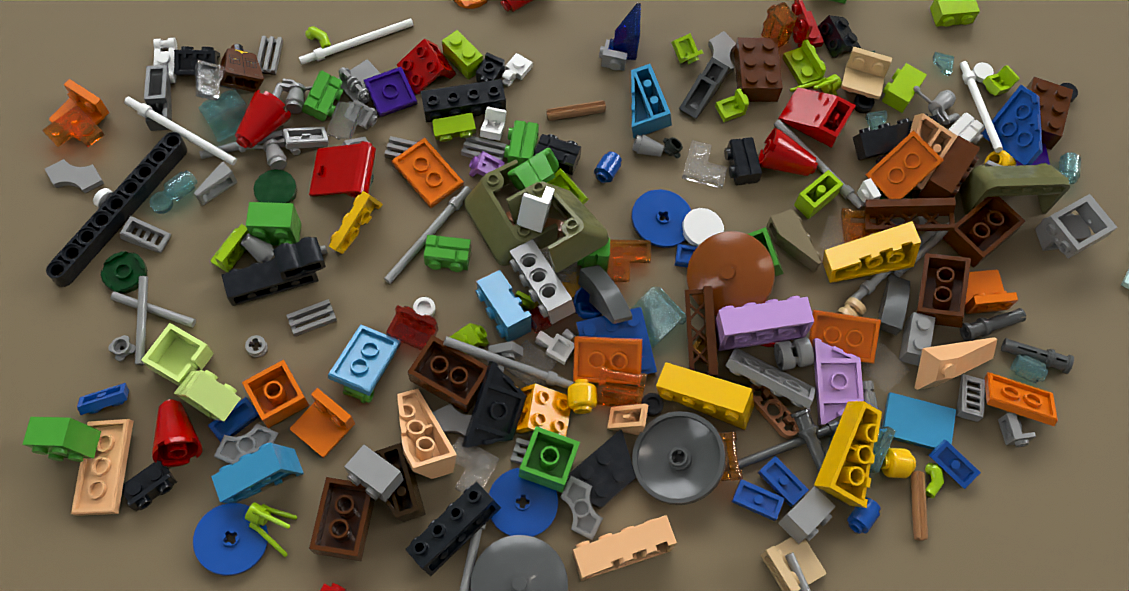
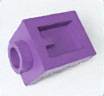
(484, 163)

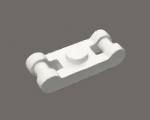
(165, 57)

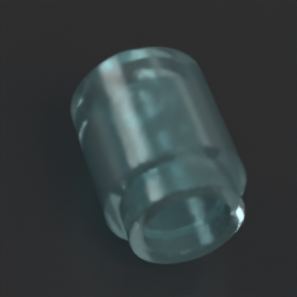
(1070, 166)
(180, 185)
(1029, 368)

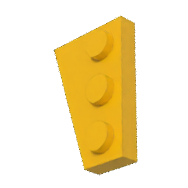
(359, 215)

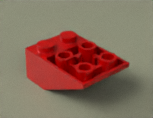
(817, 114)

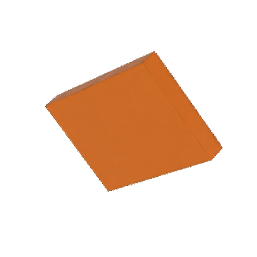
(904, 167)
(427, 172)
(848, 332)
(614, 353)
(1020, 399)

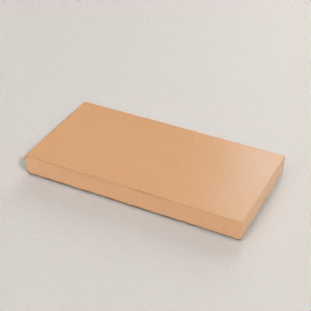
(102, 478)

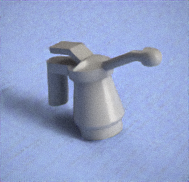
(295, 98)
(943, 101)
(275, 156)

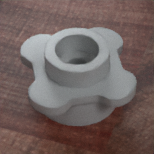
(119, 342)

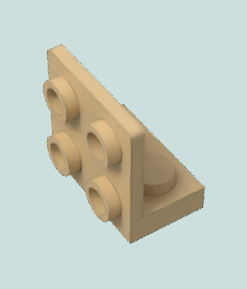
(865, 73)
(779, 568)

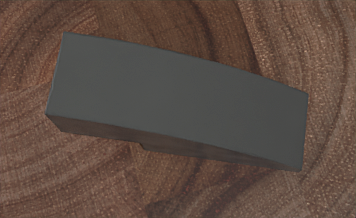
(705, 88)
(158, 94)
(604, 294)
(894, 304)

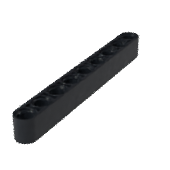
(115, 217)

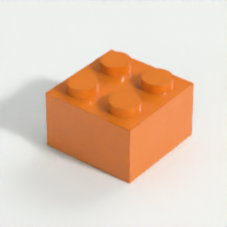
(275, 394)

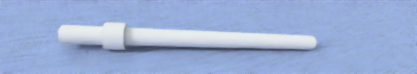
(320, 54)
(969, 79)
(146, 111)

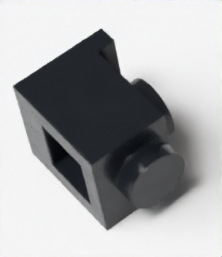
(490, 69)

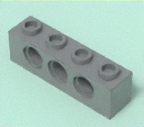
(542, 281)

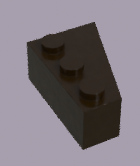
(406, 499)

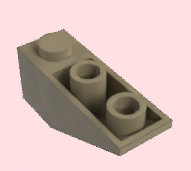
(790, 236)

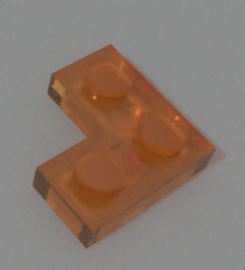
(73, 123)
(626, 252)

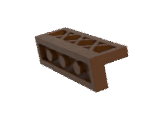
(910, 208)
(709, 326)

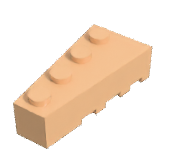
(624, 548)

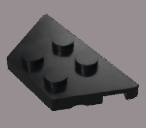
(495, 410)
(606, 470)

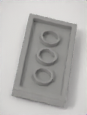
(777, 381)

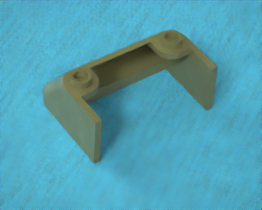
(1014, 181)
(493, 222)
(581, 229)

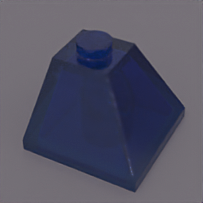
(628, 34)

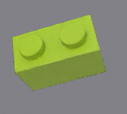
(954, 12)
(462, 54)
(901, 90)
(818, 194)

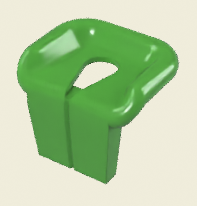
(536, 169)

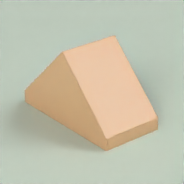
(628, 418)

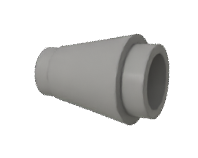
(647, 146)
(258, 248)

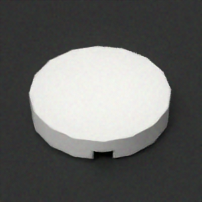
(700, 225)

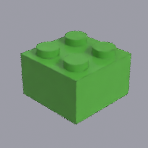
(274, 222)
(61, 438)
(549, 459)

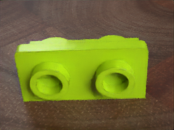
(805, 63)
(231, 249)

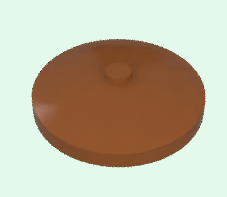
(735, 268)

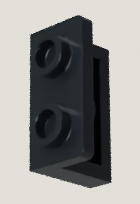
(837, 35)

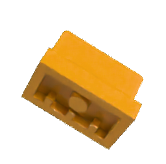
(544, 409)

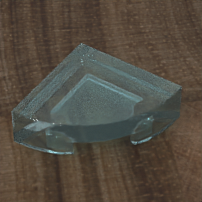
(944, 62)
(877, 118)

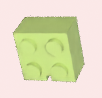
(176, 354)
(208, 395)

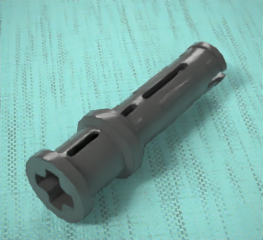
(984, 327)
(1047, 356)
(809, 432)

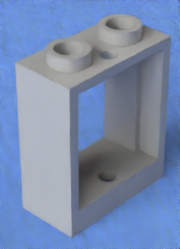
(1092, 215)

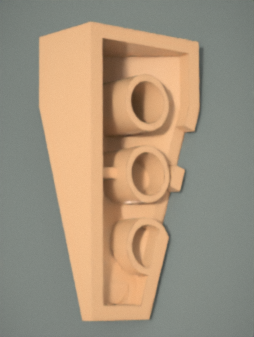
(948, 361)
(423, 438)

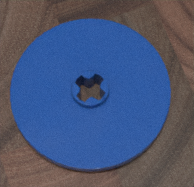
(650, 208)
(522, 521)
(224, 557)

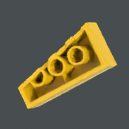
(873, 254)
(707, 394)
(851, 455)

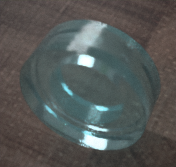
(161, 203)

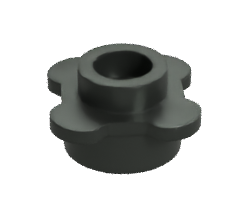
(672, 147)

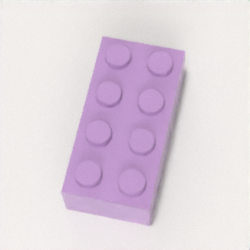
(763, 323)

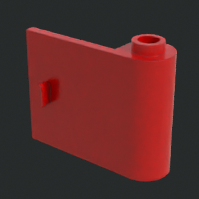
(343, 170)

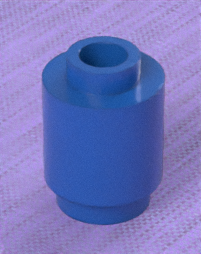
(608, 167)
(863, 518)

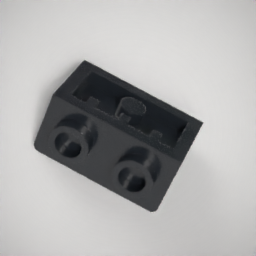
(187, 58)
(147, 485)

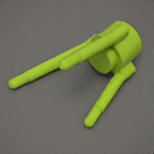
(828, 85)
(260, 514)

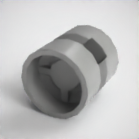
(796, 353)

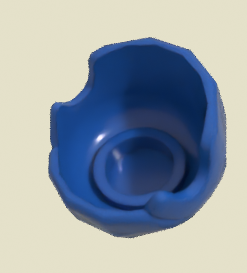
(583, 307)

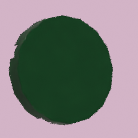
(275, 187)
(123, 271)

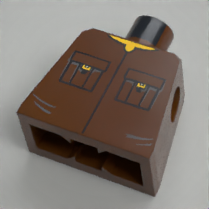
(240, 69)

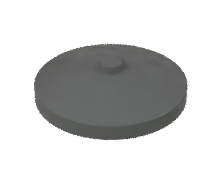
(679, 458)
(519, 565)

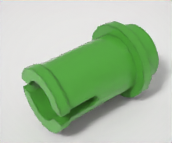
(356, 394)

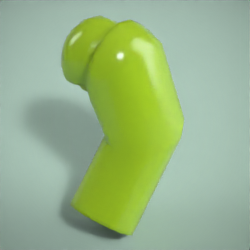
(314, 32)
(936, 479)

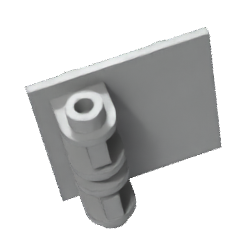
(353, 80)

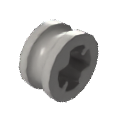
(251, 341)

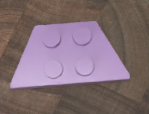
(836, 379)

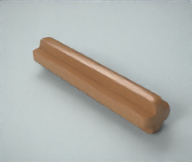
(576, 110)
(919, 507)

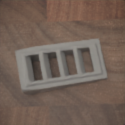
(215, 184)
(132, 223)
(967, 413)

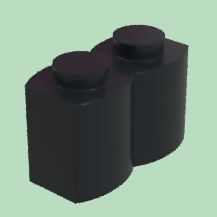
(299, 258)

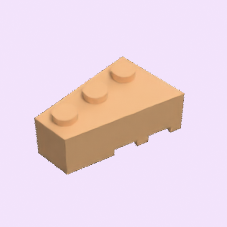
(935, 136)

